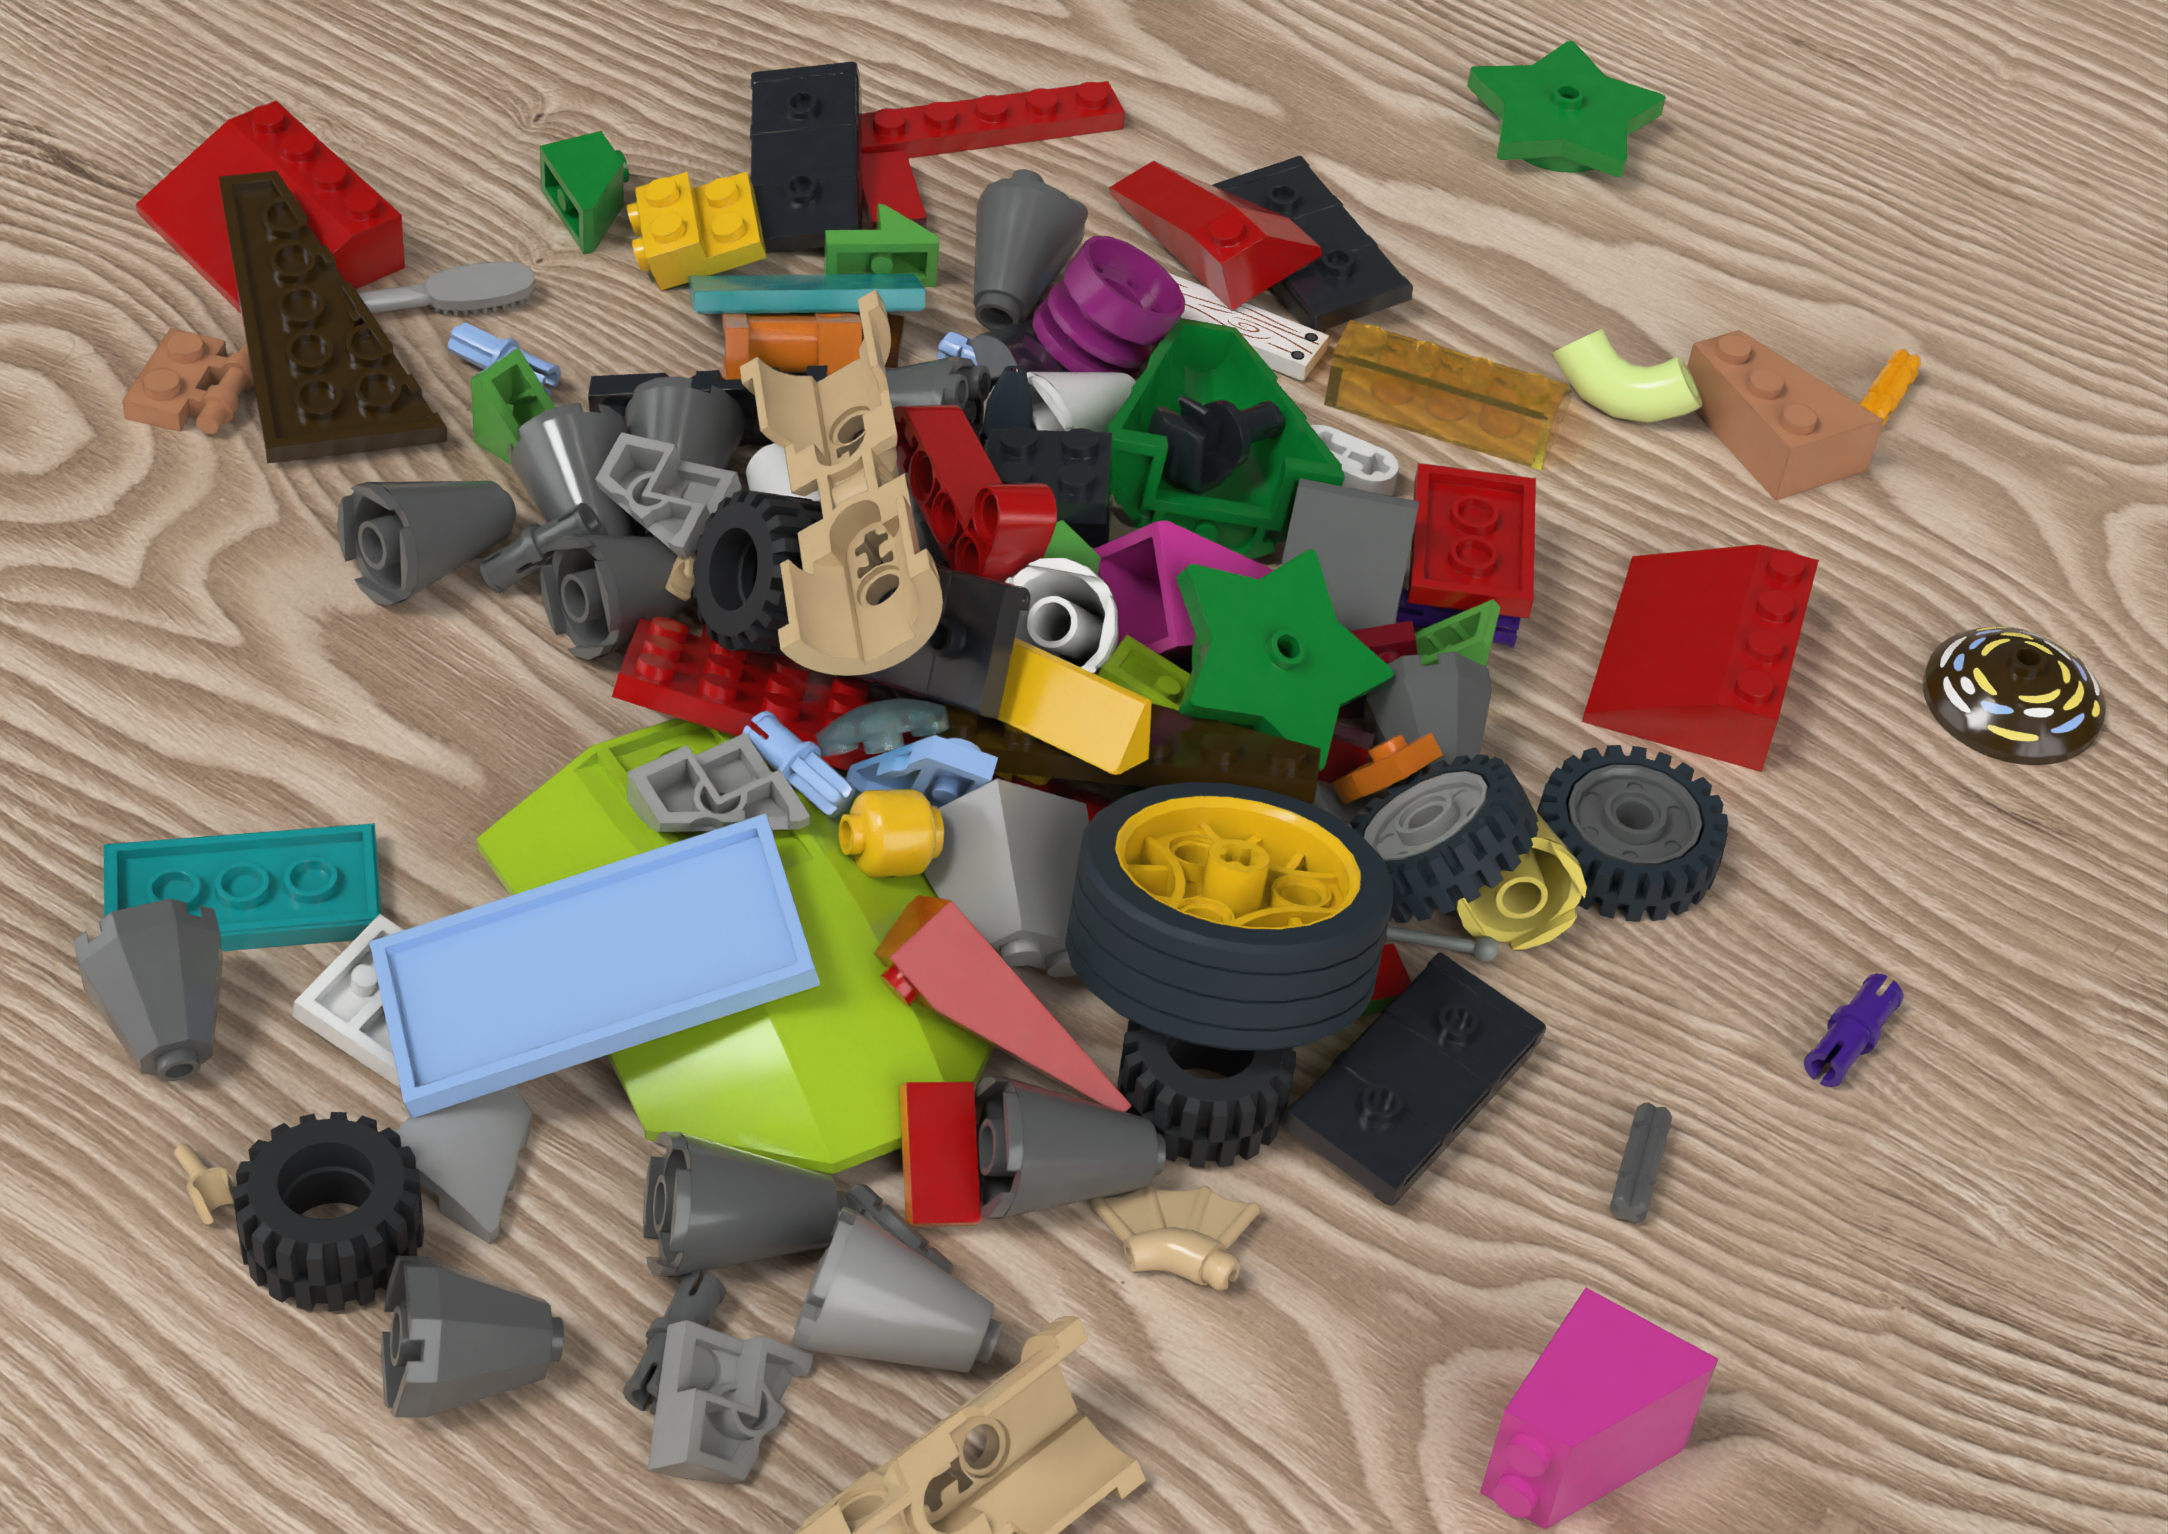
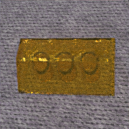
(1446, 394)

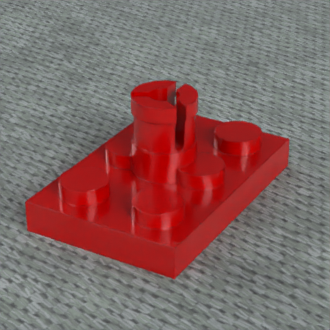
(1473, 540)

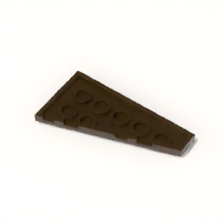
(312, 344)
(1179, 752)

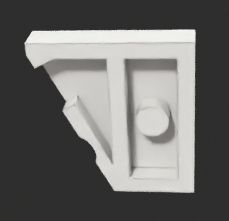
(348, 1006)

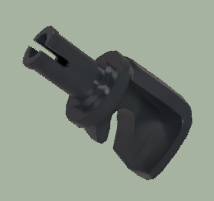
(1211, 440)

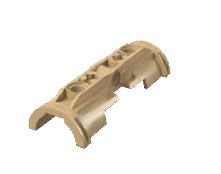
(864, 509)
(1033, 1478)

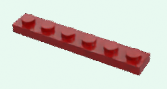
(993, 120)

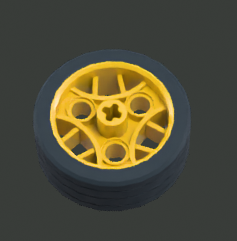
(1228, 916)

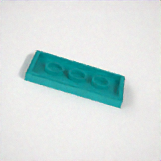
(803, 293)
(260, 884)

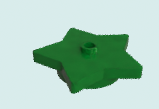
(1564, 111)
(1273, 652)

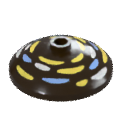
(2014, 695)

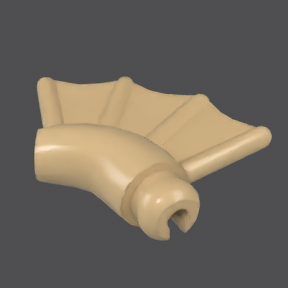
(1179, 1231)

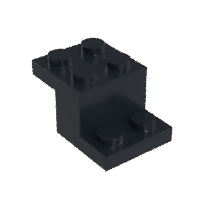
(1071, 463)

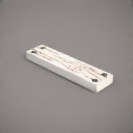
(1278, 341)

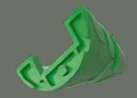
(1258, 498)

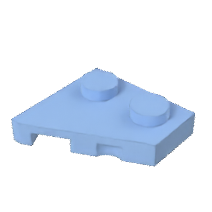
(933, 766)

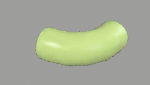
(1624, 388)

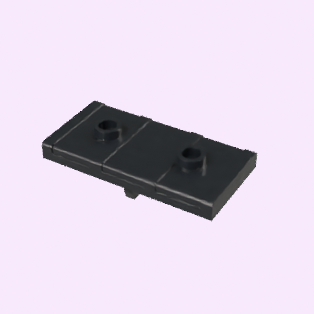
(806, 153)
(1351, 274)
(970, 648)
(1414, 1078)

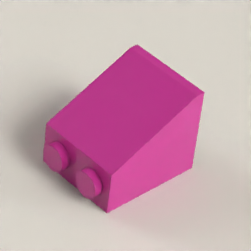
(1143, 580)
(1595, 1412)

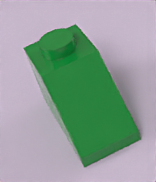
(584, 185)

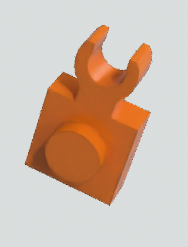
(1391, 763)

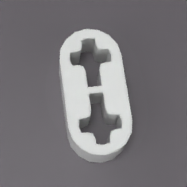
(1361, 460)

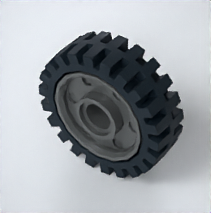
(1637, 830)

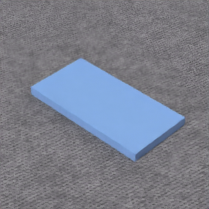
(590, 965)

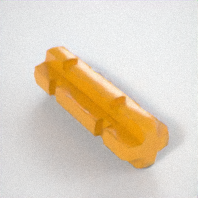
(1891, 384)

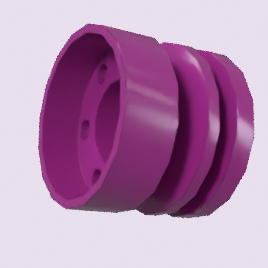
(1108, 309)

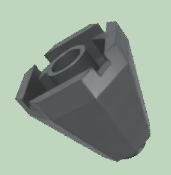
(1436, 698)
(157, 983)
(460, 1338)

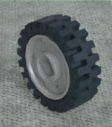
(1449, 833)

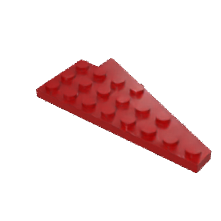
(728, 687)

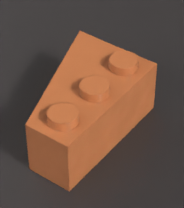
(1779, 417)

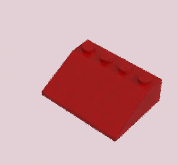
(340, 205)
(1703, 650)

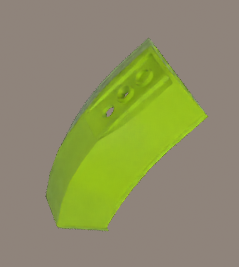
(788, 1078)

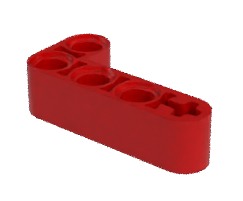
(973, 516)

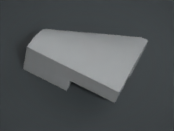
(663, 491)
(713, 790)
(471, 1156)
(718, 1401)

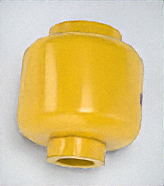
(892, 832)

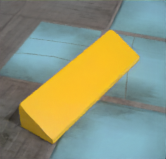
(1075, 710)

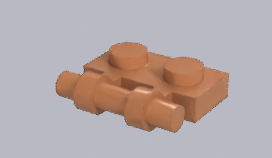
(178, 381)

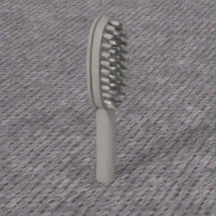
(459, 289)

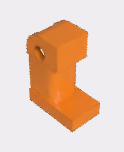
(791, 341)

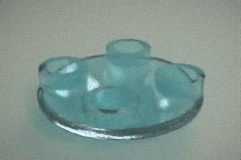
(881, 726)

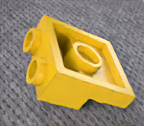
(696, 228)

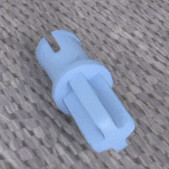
(485, 349)
(801, 765)

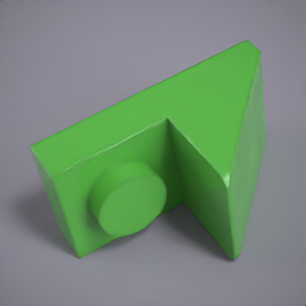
(892, 248)

